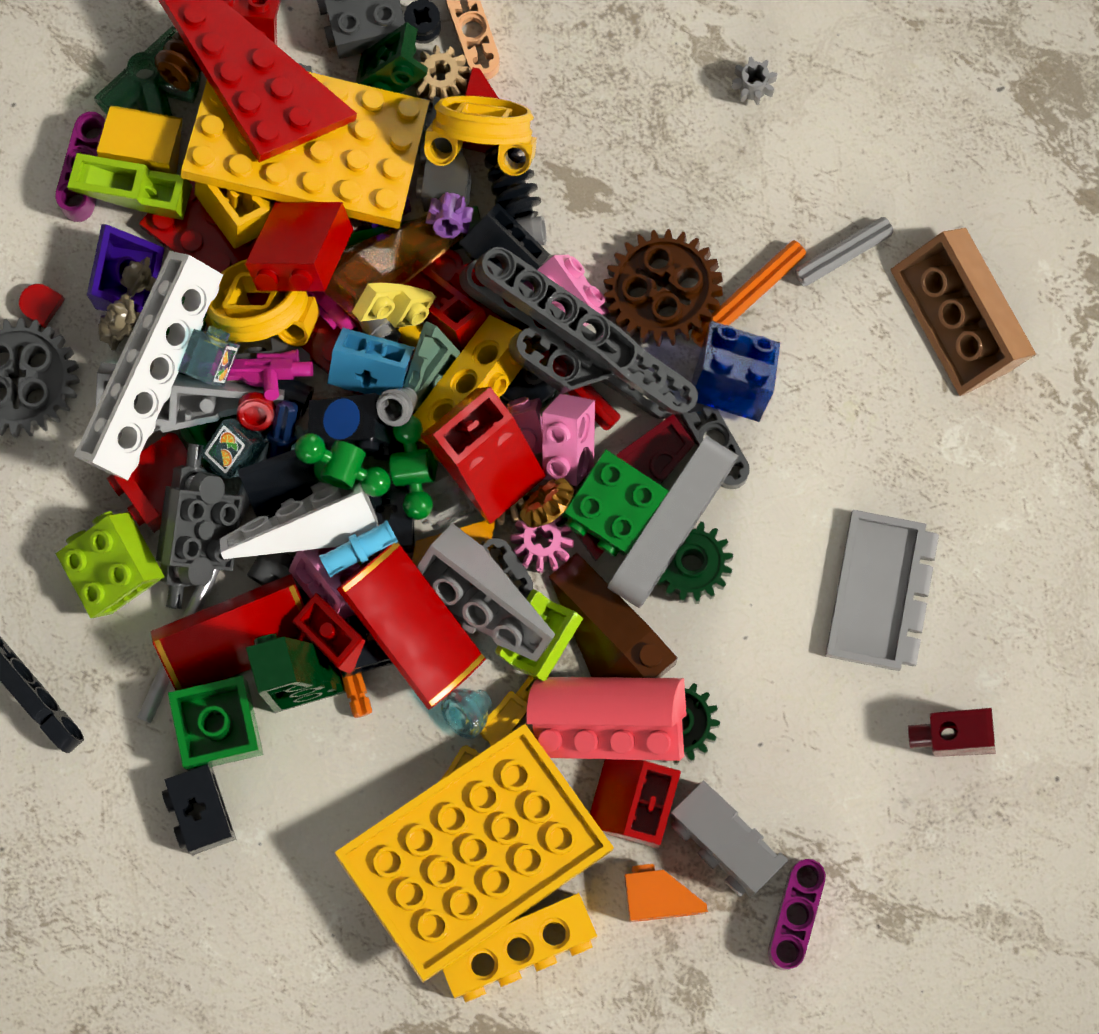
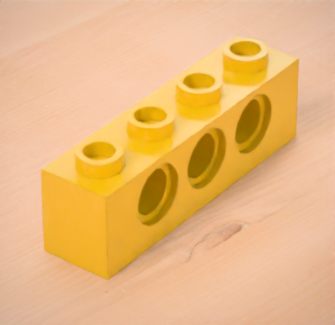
(480, 364)
(568, 913)

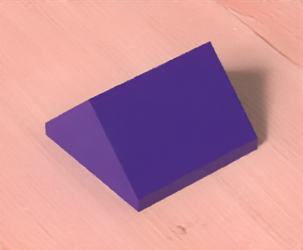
(112, 255)

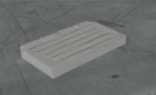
(878, 589)

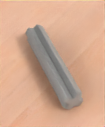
(844, 251)

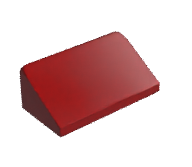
(330, 633)

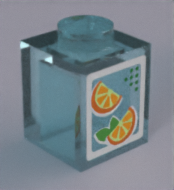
(209, 356)
(233, 448)

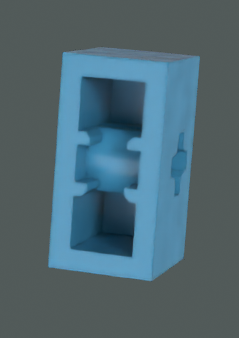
(368, 363)

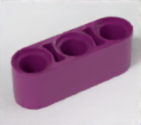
(82, 145)
(809, 900)

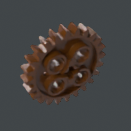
(642, 312)

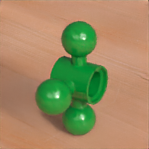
(341, 465)
(413, 468)

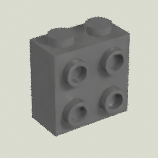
(359, 23)

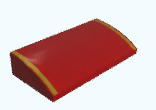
(411, 624)
(214, 640)

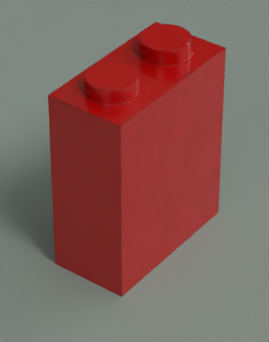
(299, 246)

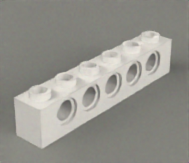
(132, 372)

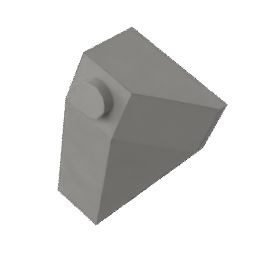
(483, 594)

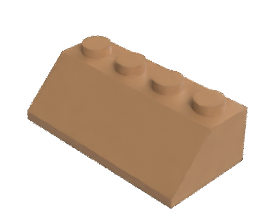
(962, 310)

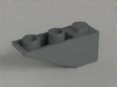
(441, 179)

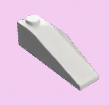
(308, 524)

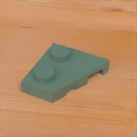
(430, 361)

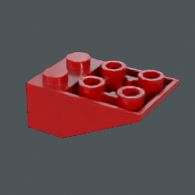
(485, 453)

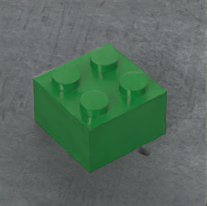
(215, 723)

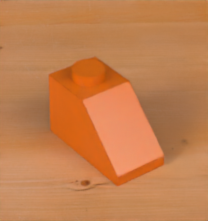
(658, 895)

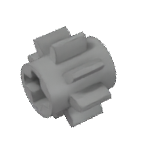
(758, 88)

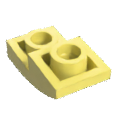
(396, 302)

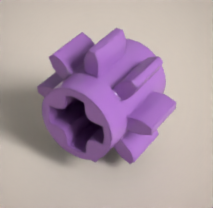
(449, 215)

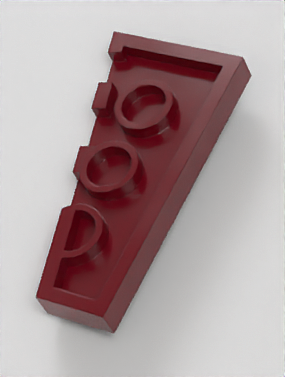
(654, 456)

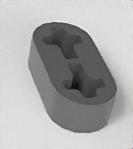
(510, 564)

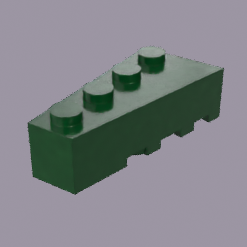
(292, 672)

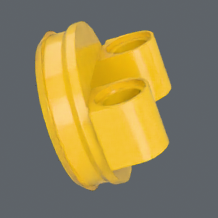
(482, 122)
(285, 313)

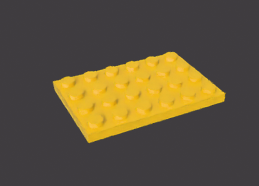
(358, 164)
(473, 852)

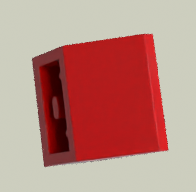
(634, 800)

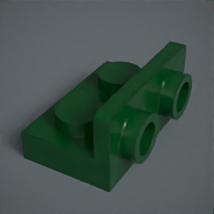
(391, 62)

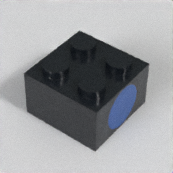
(355, 422)

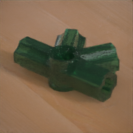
(148, 93)

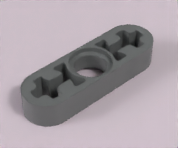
(692, 420)

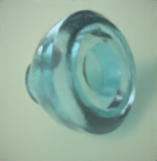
(466, 711)

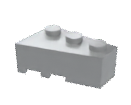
(726, 840)

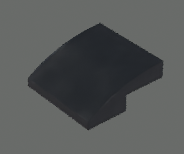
(276, 481)

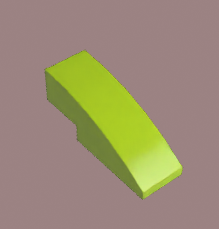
(130, 185)

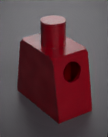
(973, 737)

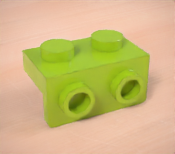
(561, 621)

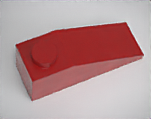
(451, 310)

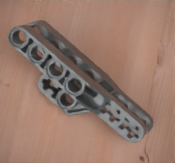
(596, 355)

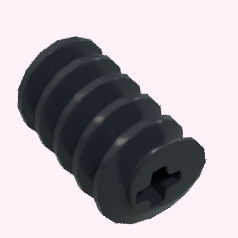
(511, 191)

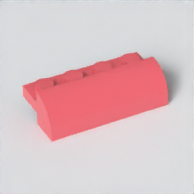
(608, 717)

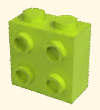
(109, 563)

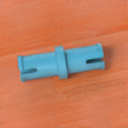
(358, 548)

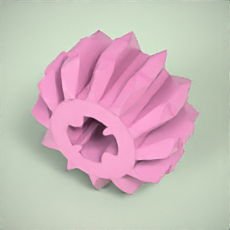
(536, 552)

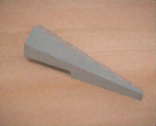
(190, 400)

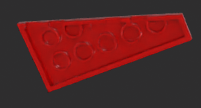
(258, 83)

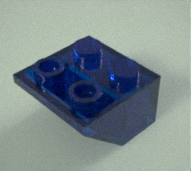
(736, 371)

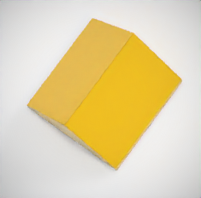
(141, 138)

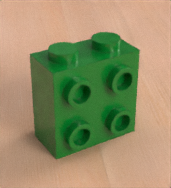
(614, 504)

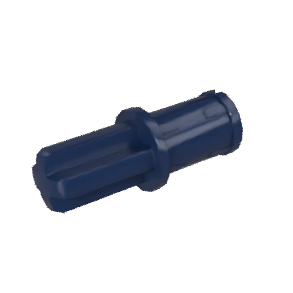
(282, 434)

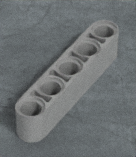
(673, 522)

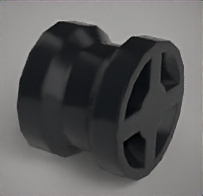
(428, 27)

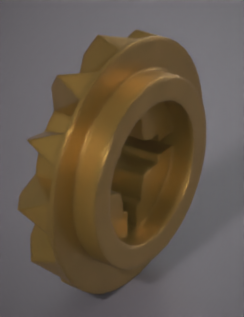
(547, 503)

